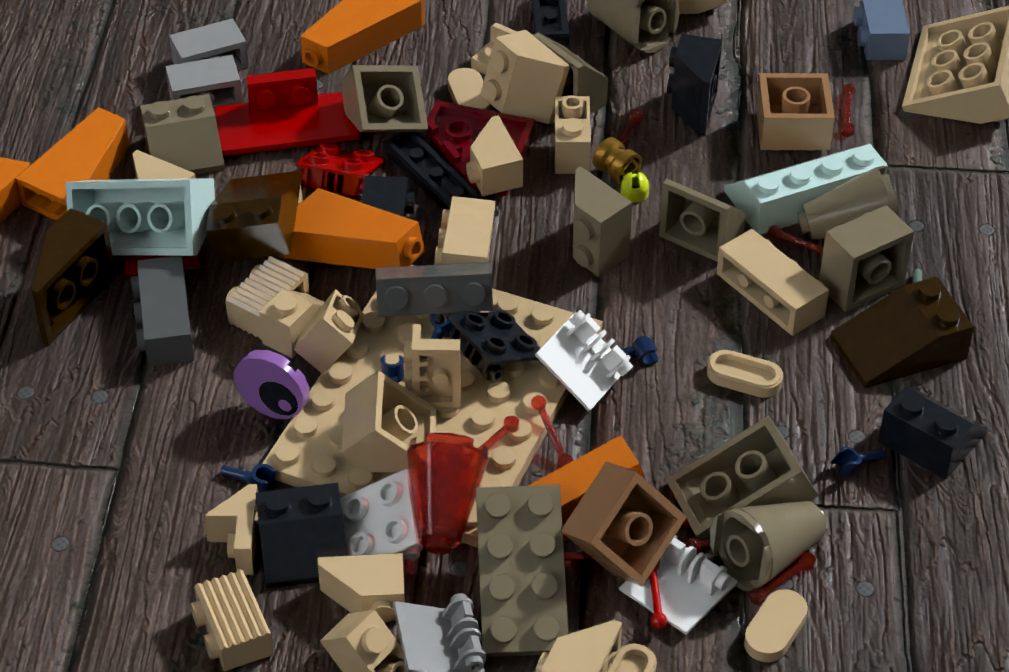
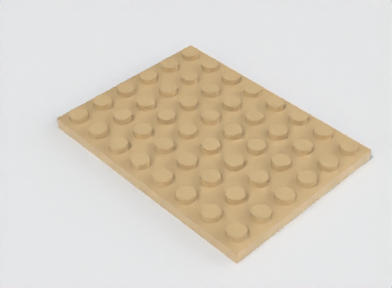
(312, 441)

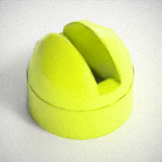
(635, 194)

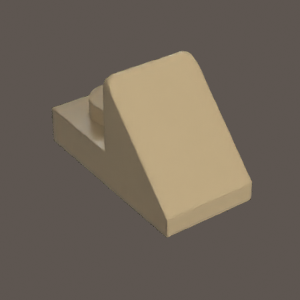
(237, 524)

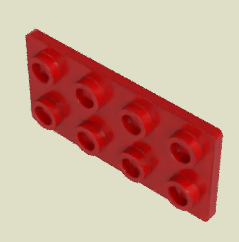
(283, 114)

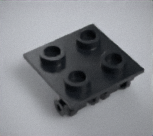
(492, 341)

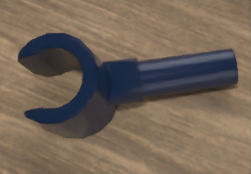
(441, 328)
(644, 350)
(394, 371)
(850, 460)
(260, 475)

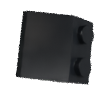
(695, 79)
(929, 432)
(298, 529)

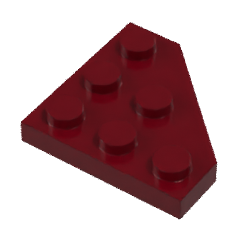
(458, 126)

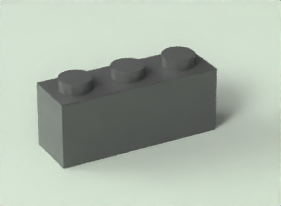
(434, 289)
(162, 311)

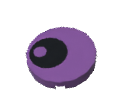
(271, 384)

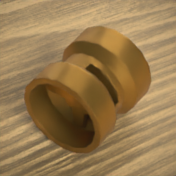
(613, 158)

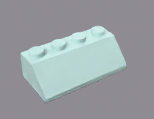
(779, 194)
(147, 214)

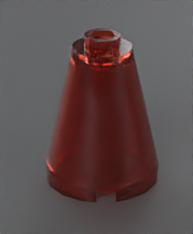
(444, 487)

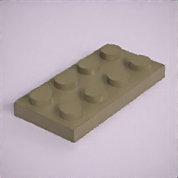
(521, 569)

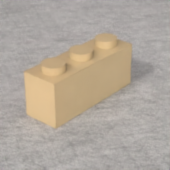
(465, 232)
(772, 281)

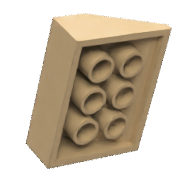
(962, 69)

